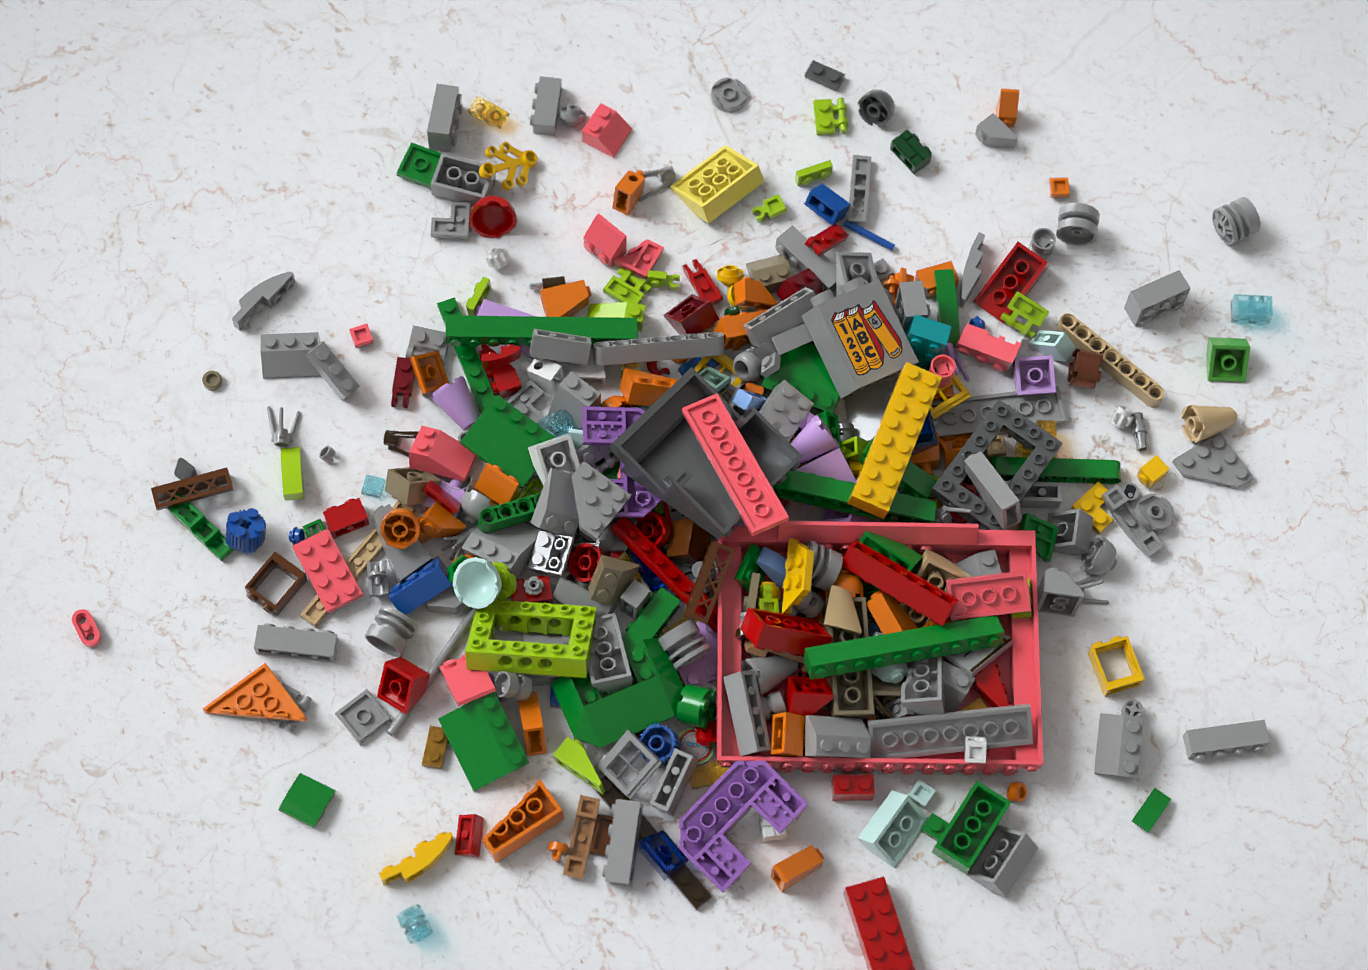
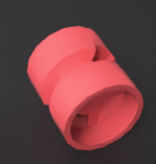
(945, 367)

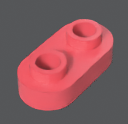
(86, 629)

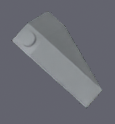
(955, 685)

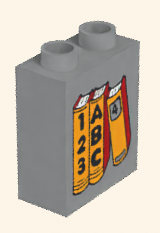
(858, 336)

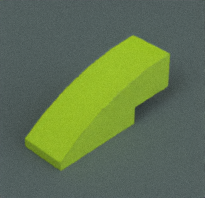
(292, 473)

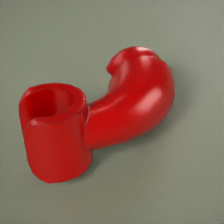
(652, 368)

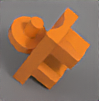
(894, 281)

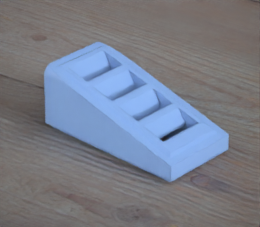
(746, 399)

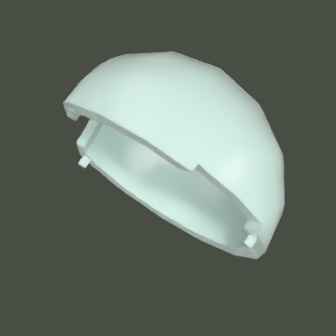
(477, 582)

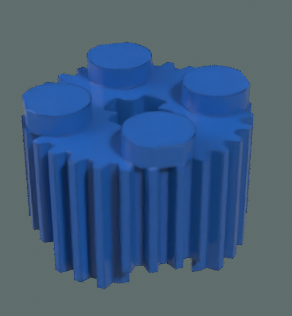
(245, 530)
(665, 735)

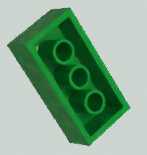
(971, 827)

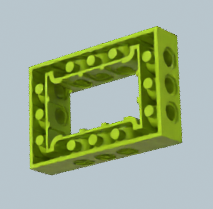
(531, 657)

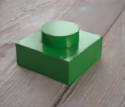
(934, 827)

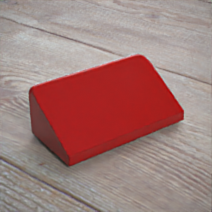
(441, 497)
(469, 835)

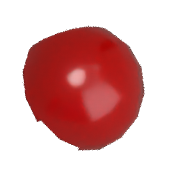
(492, 217)

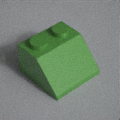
(1227, 359)

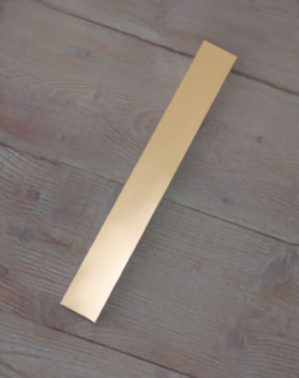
(357, 563)

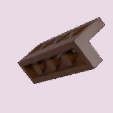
(190, 486)
(701, 581)

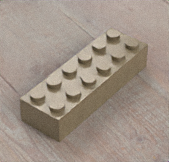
(851, 690)

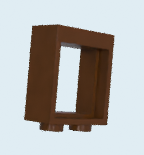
(285, 566)

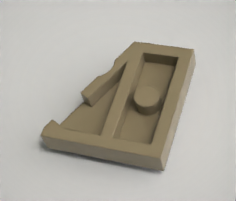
(751, 600)

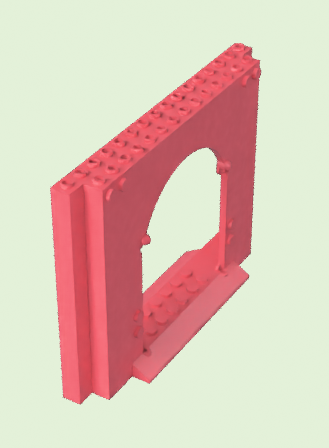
(954, 541)

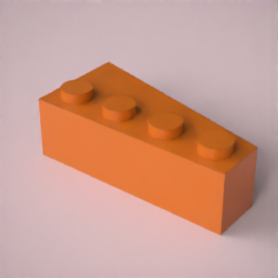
(733, 329)
(643, 387)
(525, 821)

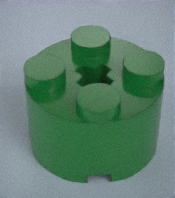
(697, 706)

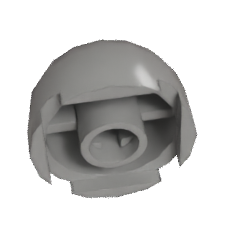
(473, 503)
(1100, 557)

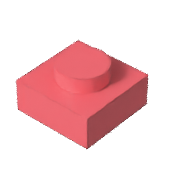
(361, 335)

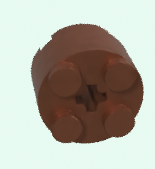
(1084, 369)

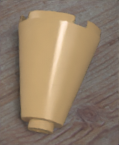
(1206, 421)

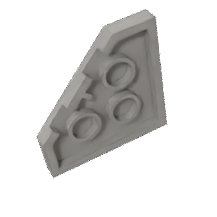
(1214, 463)
(596, 500)

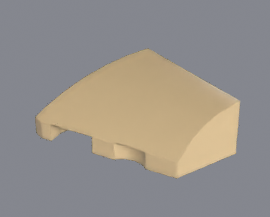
(841, 611)

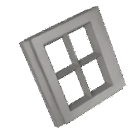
(642, 776)

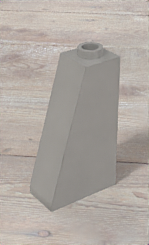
(994, 490)
(402, 561)

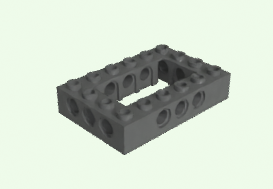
(1001, 417)

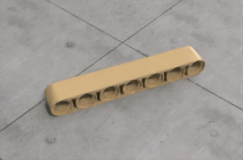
(1112, 368)

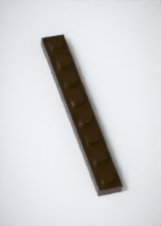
(683, 878)

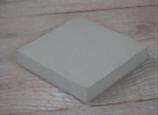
(363, 717)

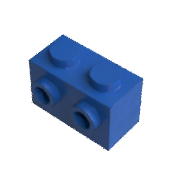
(827, 204)

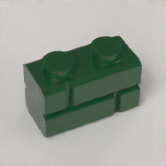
(911, 151)

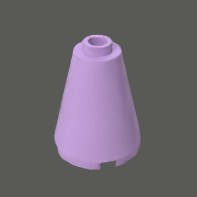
(457, 403)
(814, 440)

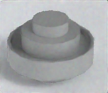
(572, 115)

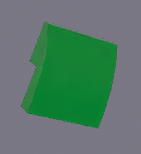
(307, 800)

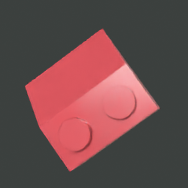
(606, 130)
(605, 240)

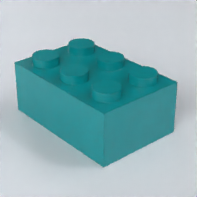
(927, 339)

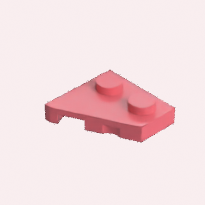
(641, 258)

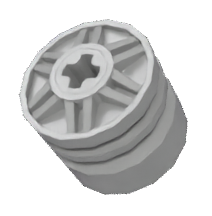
(1236, 220)
(825, 565)
(391, 630)
(685, 645)

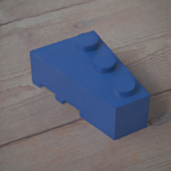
(420, 586)

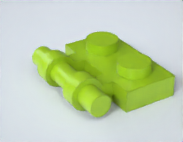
(823, 116)
(623, 292)
(1028, 310)

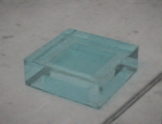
(373, 486)

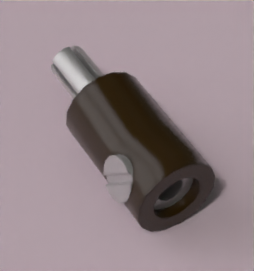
(548, 283)

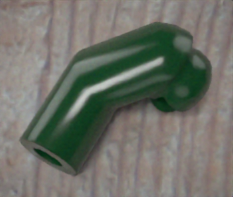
(732, 310)

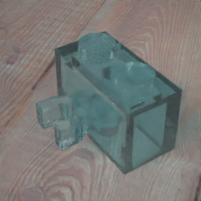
(1251, 309)

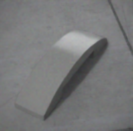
(1125, 517)

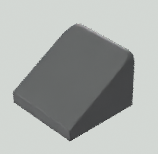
(184, 469)

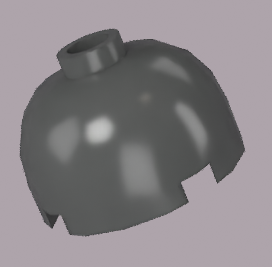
(876, 107)

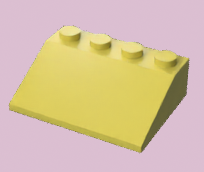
(718, 183)

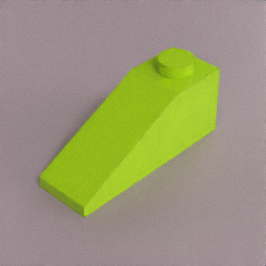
(619, 310)
(575, 760)

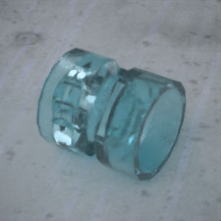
(557, 423)
(417, 930)

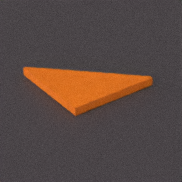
(257, 697)

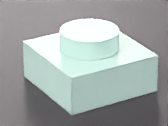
(921, 793)

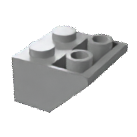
(550, 554)

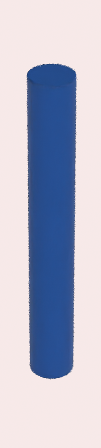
(869, 235)

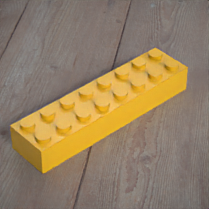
(894, 440)

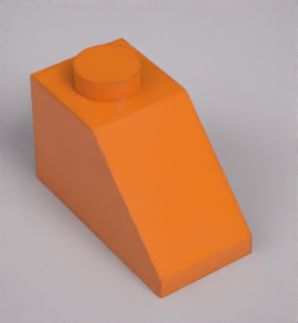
(1008, 106)
(753, 294)
(440, 523)

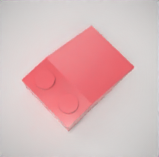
(440, 454)
(465, 684)

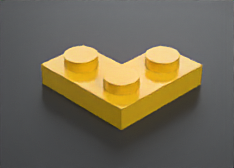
(1091, 504)

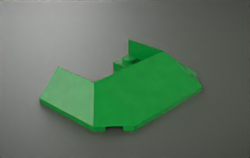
(632, 709)

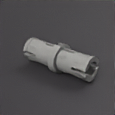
(1139, 432)

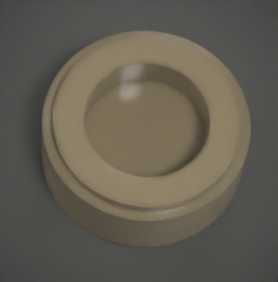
(212, 380)

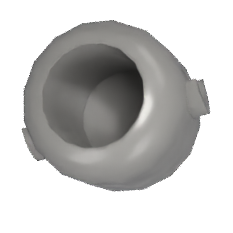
(747, 366)

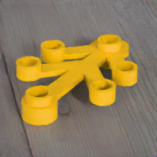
(525, 159)

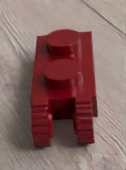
(402, 381)

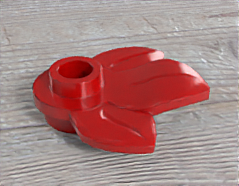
(707, 736)

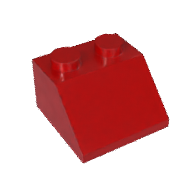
(402, 684)
(806, 695)

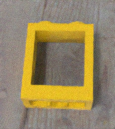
(1121, 684)

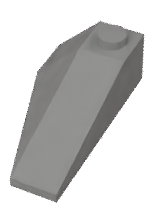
(608, 658)
(924, 687)

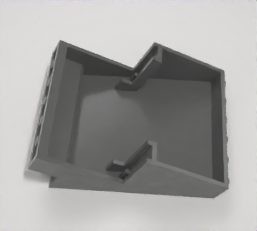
(672, 465)

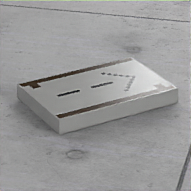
(974, 661)

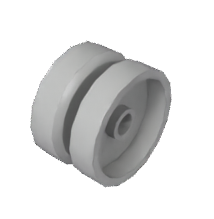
(1077, 224)

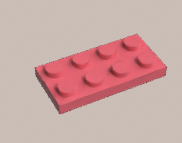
(327, 571)
(990, 595)

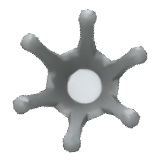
(457, 541)

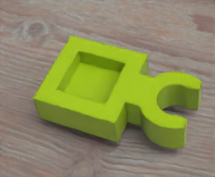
(772, 206)

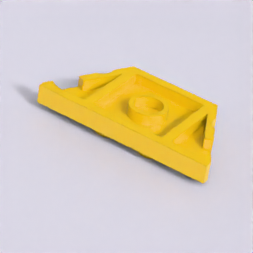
(798, 574)

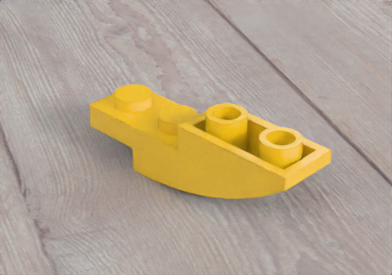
(426, 857)

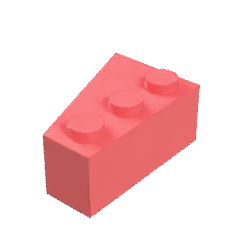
(987, 348)

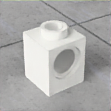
(975, 749)

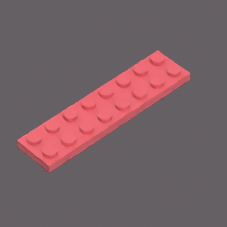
(735, 464)

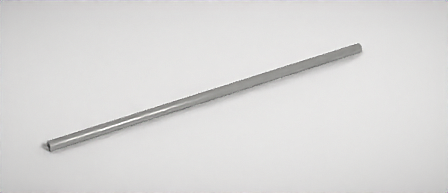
(434, 669)

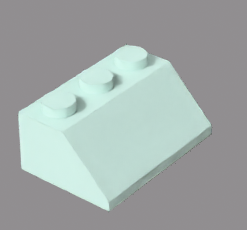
(893, 828)

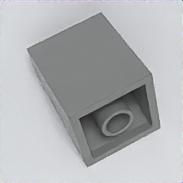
(572, 396)

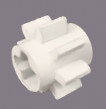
(497, 257)
(1121, 416)

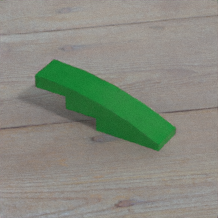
(947, 302)
(201, 529)

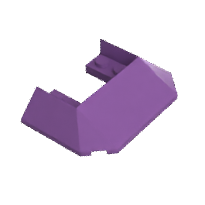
(601, 428)
(723, 806)

